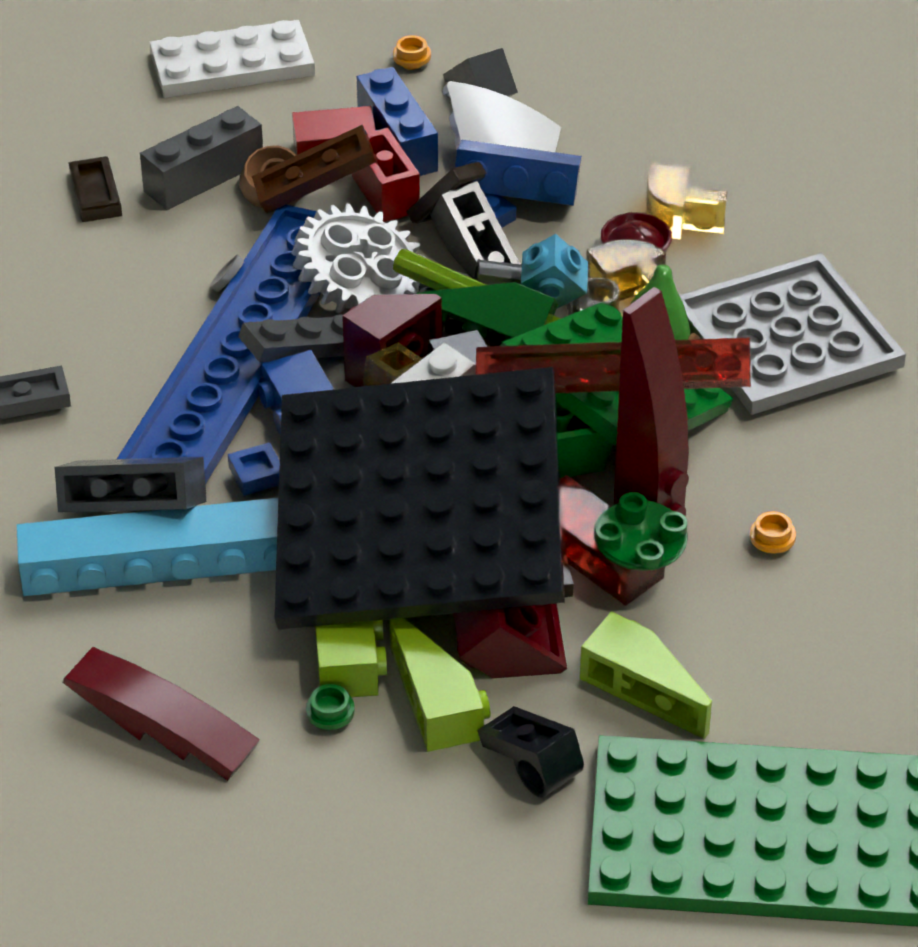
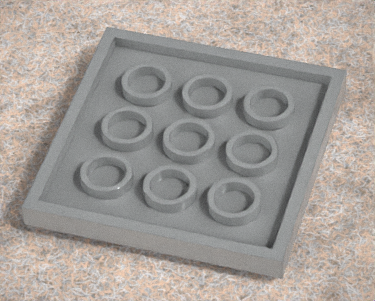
(802, 330)

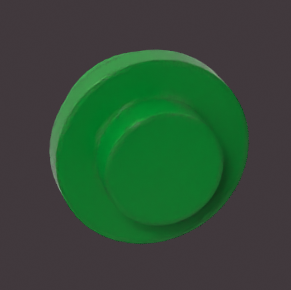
(330, 707)

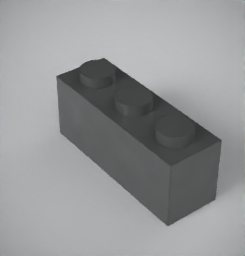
(200, 157)
(130, 484)

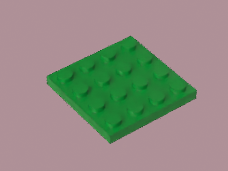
(600, 409)

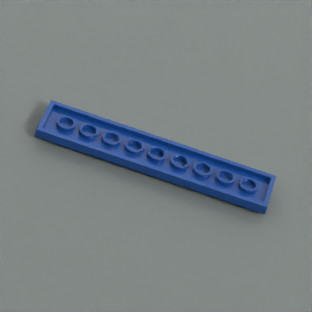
(218, 374)

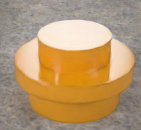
(411, 52)
(773, 532)

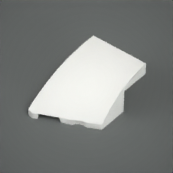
(498, 119)

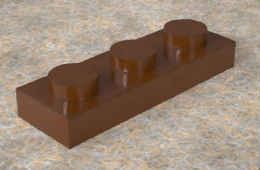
(314, 169)

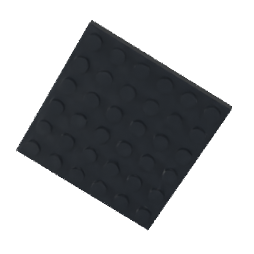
(419, 499)

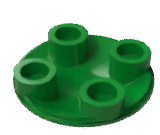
(641, 533)

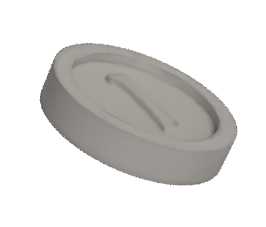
(227, 273)

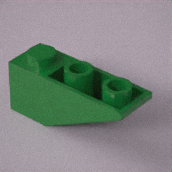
(497, 308)

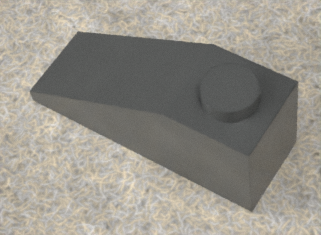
(471, 228)

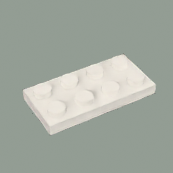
(231, 58)

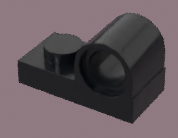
(541, 749)

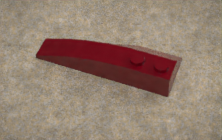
(651, 408)

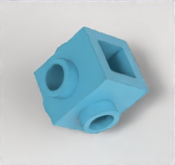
(555, 270)

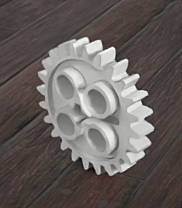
(351, 256)

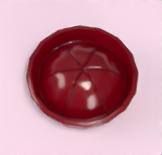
(637, 227)

